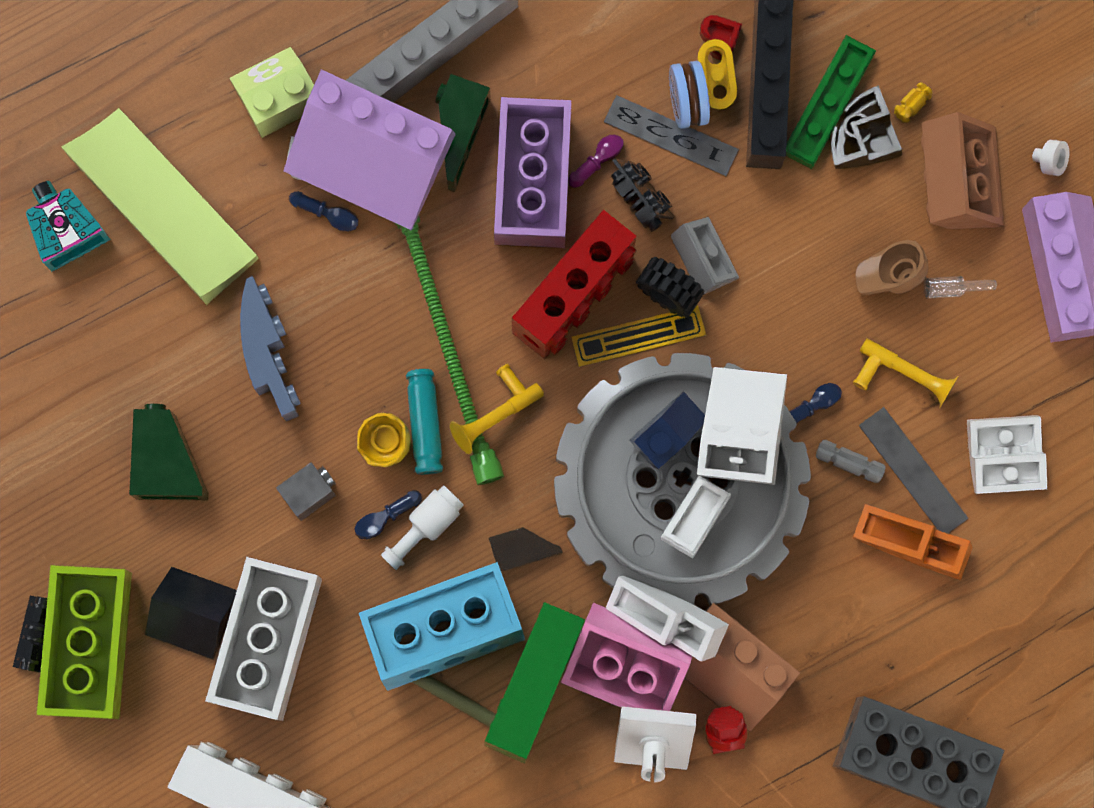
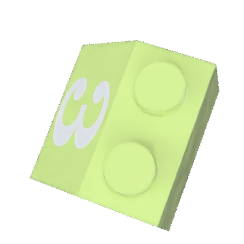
(274, 91)

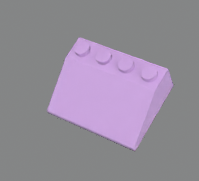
(367, 149)

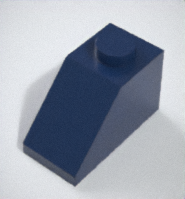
(669, 430)

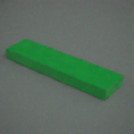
(829, 101)

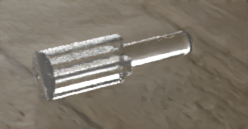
(954, 286)

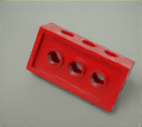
(602, 240)

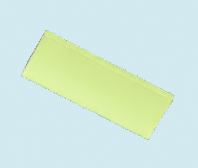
(161, 205)

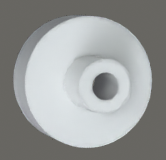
(1052, 157)

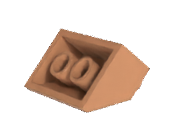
(962, 172)
(742, 672)

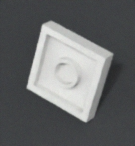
(654, 740)

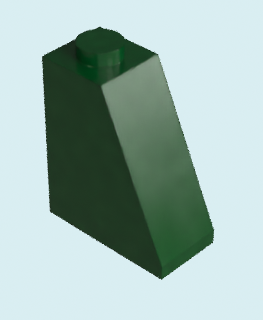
(162, 458)

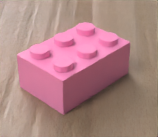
(625, 664)

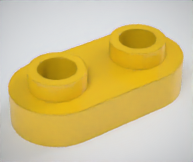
(719, 74)

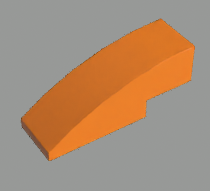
(913, 541)

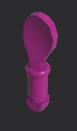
(606, 150)

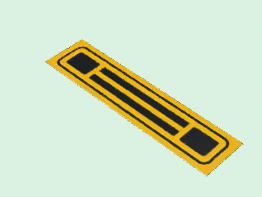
(636, 336)

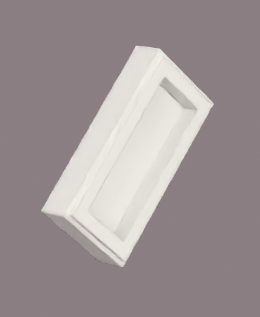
(695, 517)

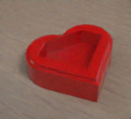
(722, 29)

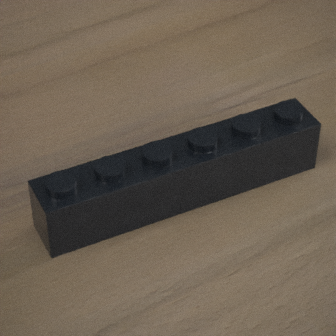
(769, 84)

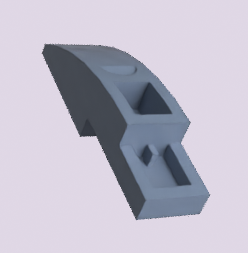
(260, 338)

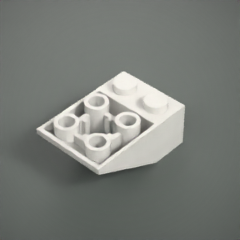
(742, 426)

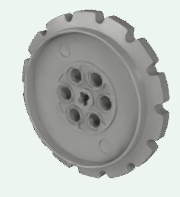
(618, 516)

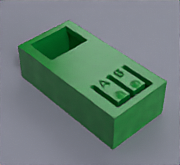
(534, 682)

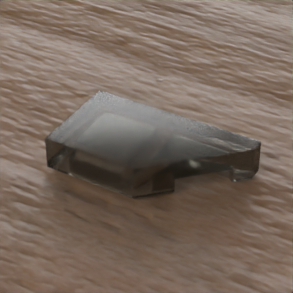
(521, 548)

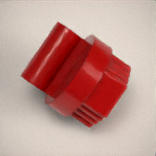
(726, 730)

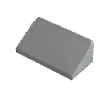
(704, 254)

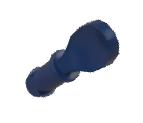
(339, 217)
(823, 398)
(374, 523)

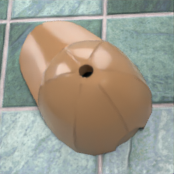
(893, 269)

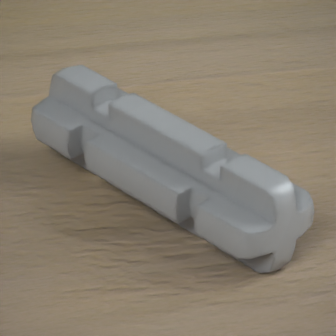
(850, 461)

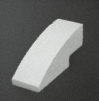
(667, 618)

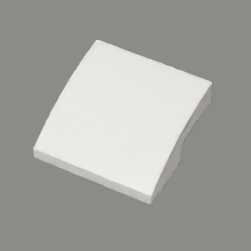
(1006, 454)

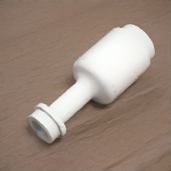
(427, 521)

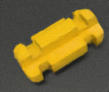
(913, 102)

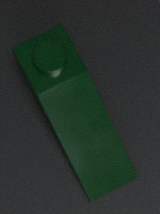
(462, 110)

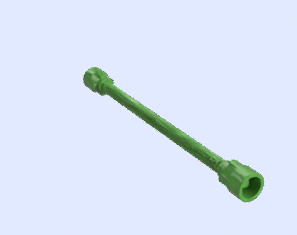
(484, 460)

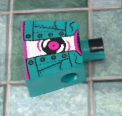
(62, 226)

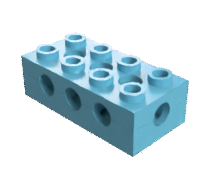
(424, 609)

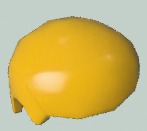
(383, 440)

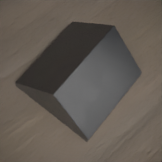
(190, 612)

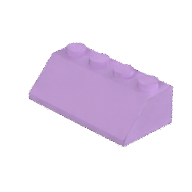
(1063, 259)

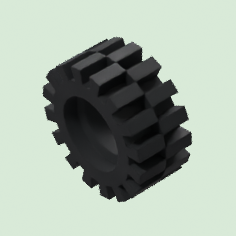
(670, 287)

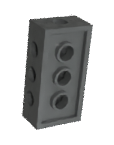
(940, 746)

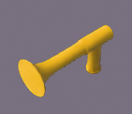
(880, 355)
(523, 397)

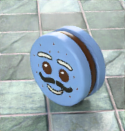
(689, 94)

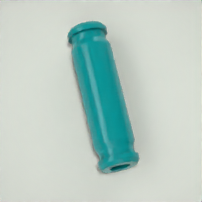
(424, 422)

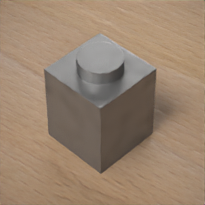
(307, 490)

